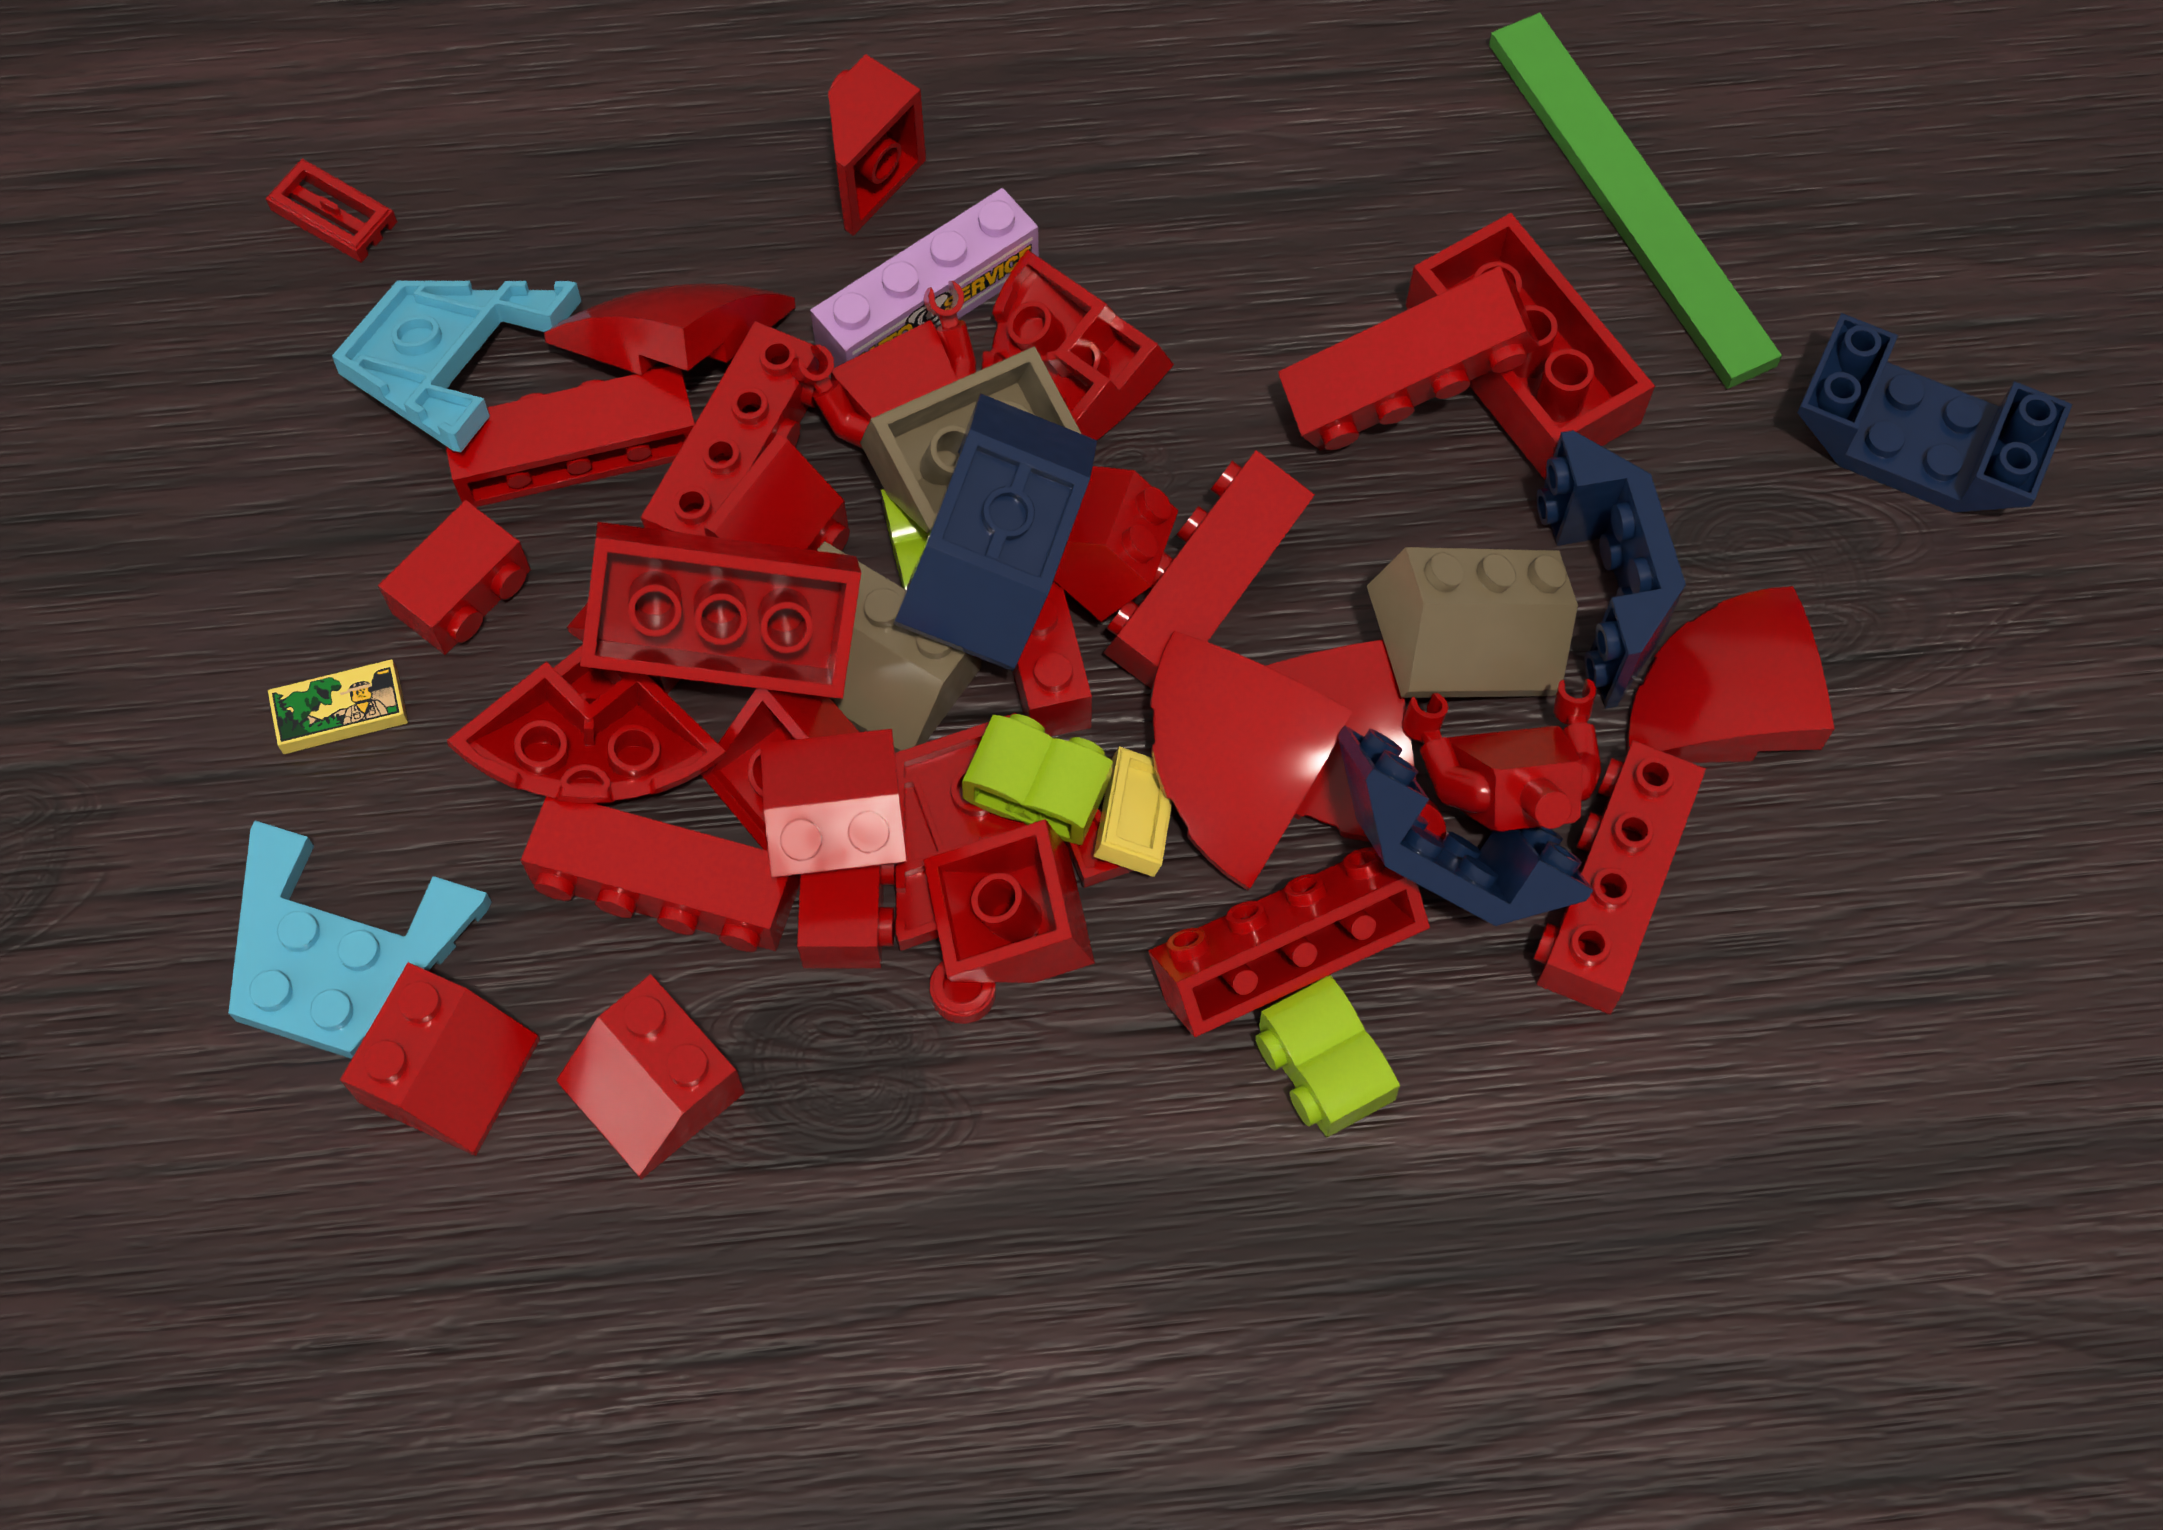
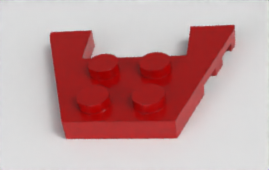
(941, 820)

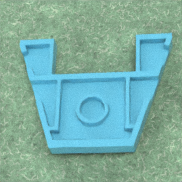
(427, 334)
(320, 972)

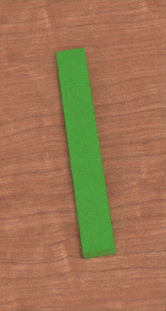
(1635, 201)

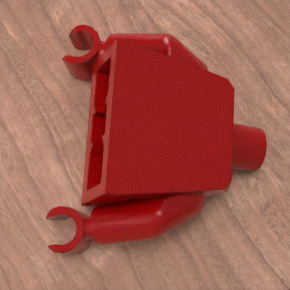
(892, 371)
(1515, 774)

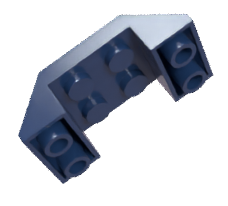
(1924, 432)
(1610, 499)
(998, 533)
(1503, 882)

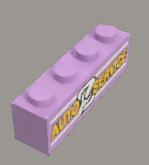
(971, 249)

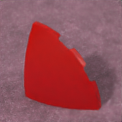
(669, 325)
(1088, 350)
(1364, 682)
(1736, 684)
(587, 736)
(1236, 749)

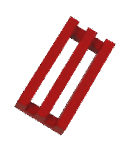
(365, 233)

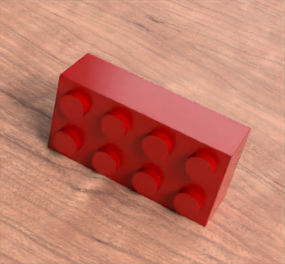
(1576, 377)
(720, 610)

